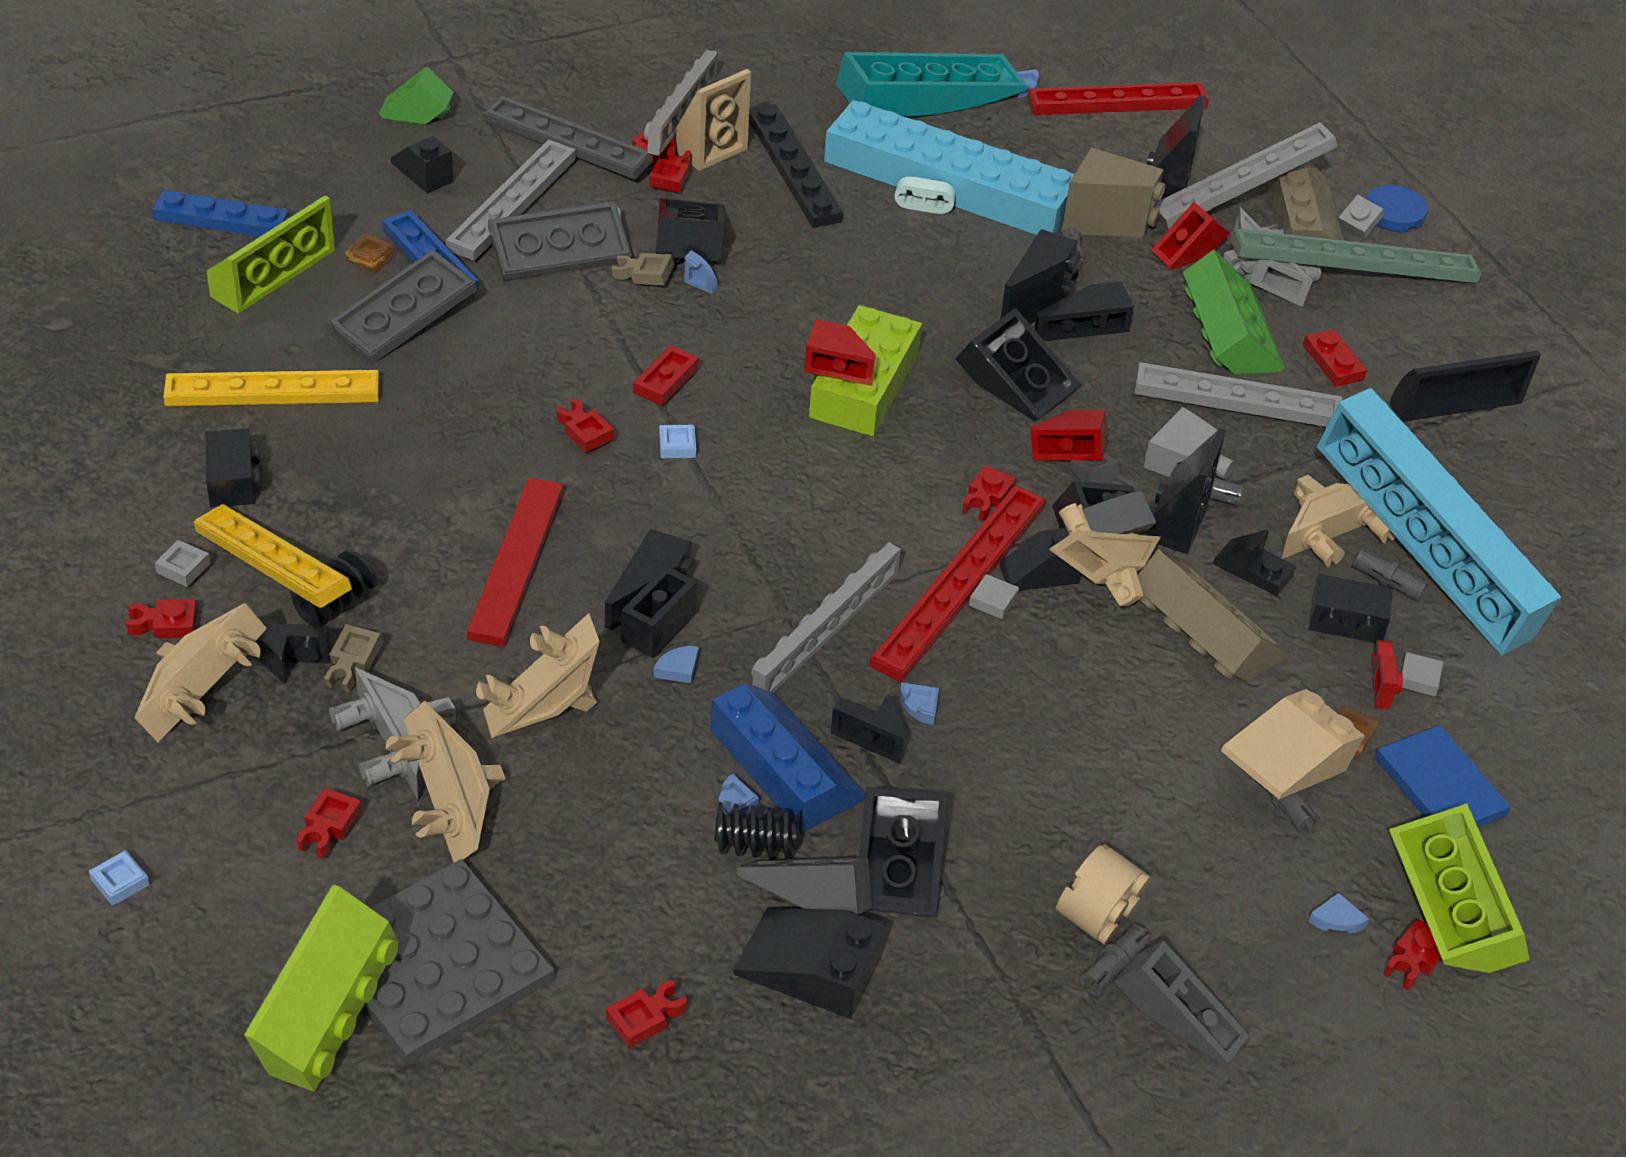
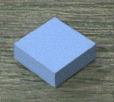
(677, 441)
(119, 877)

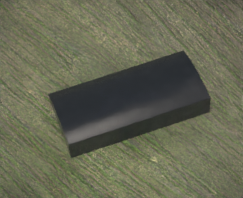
(1464, 386)

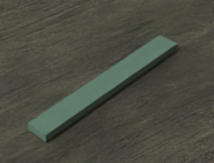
(1355, 255)

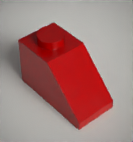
(1190, 238)
(839, 353)
(1071, 436)

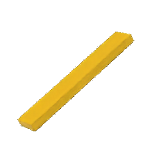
(271, 387)
(272, 555)

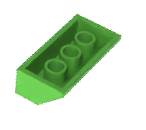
(1231, 317)

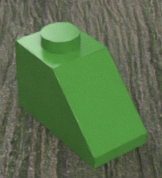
(418, 99)

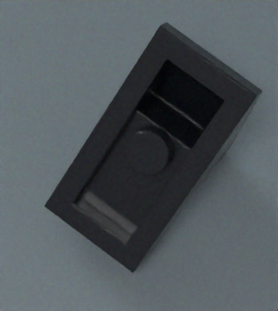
(1250, 562)
(293, 643)
(876, 732)

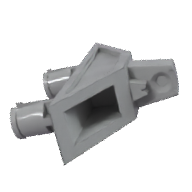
(1281, 278)
(386, 707)

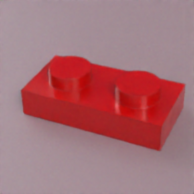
(1334, 357)
(666, 375)

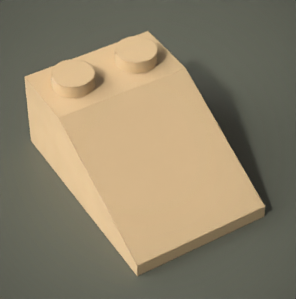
(716, 121)
(1295, 744)

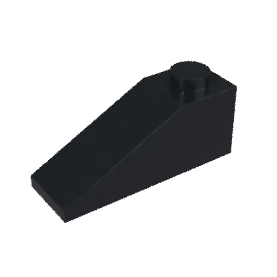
(1088, 312)
(650, 558)

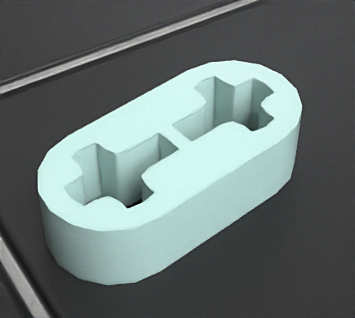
(925, 195)

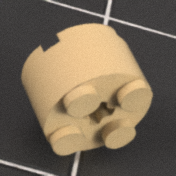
(1102, 893)

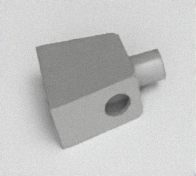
(1178, 441)

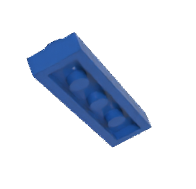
(217, 213)
(417, 240)

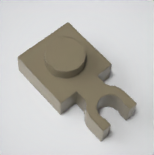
(647, 269)
(352, 649)

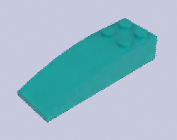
(927, 81)

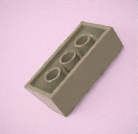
(1304, 203)
(1207, 618)

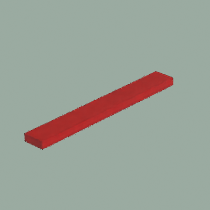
(956, 584)

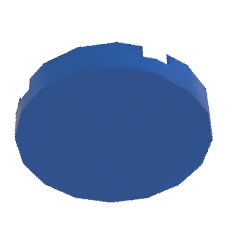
(1401, 207)

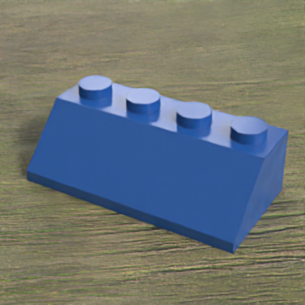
(782, 756)

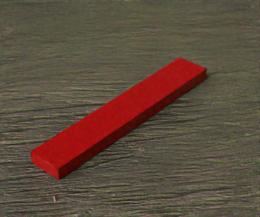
(1114, 98)
(515, 562)

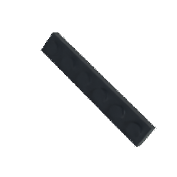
(795, 166)

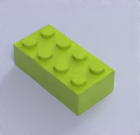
(860, 405)

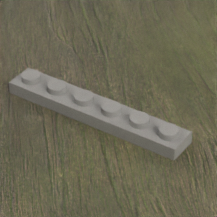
(666, 119)
(1249, 173)
(511, 198)
(1235, 394)
(827, 620)

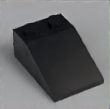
(1177, 149)
(690, 227)
(1042, 275)
(1018, 367)
(1186, 496)
(904, 849)
(814, 956)

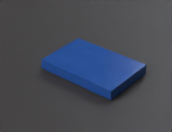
(1440, 776)

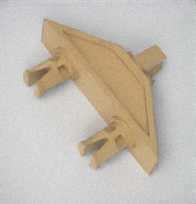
(1327, 514)
(1105, 556)
(194, 667)
(548, 685)
(452, 776)

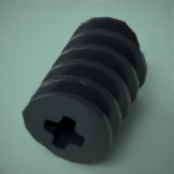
(360, 576)
(756, 831)

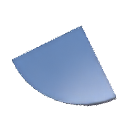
(1031, 78)
(699, 273)
(677, 664)
(919, 701)
(737, 792)
(1338, 915)

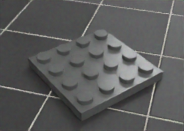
(453, 962)

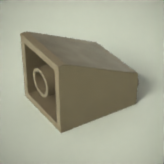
(1113, 196)

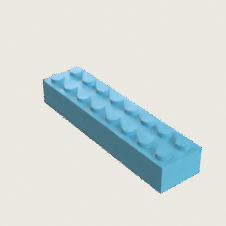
(984, 177)
(1437, 522)

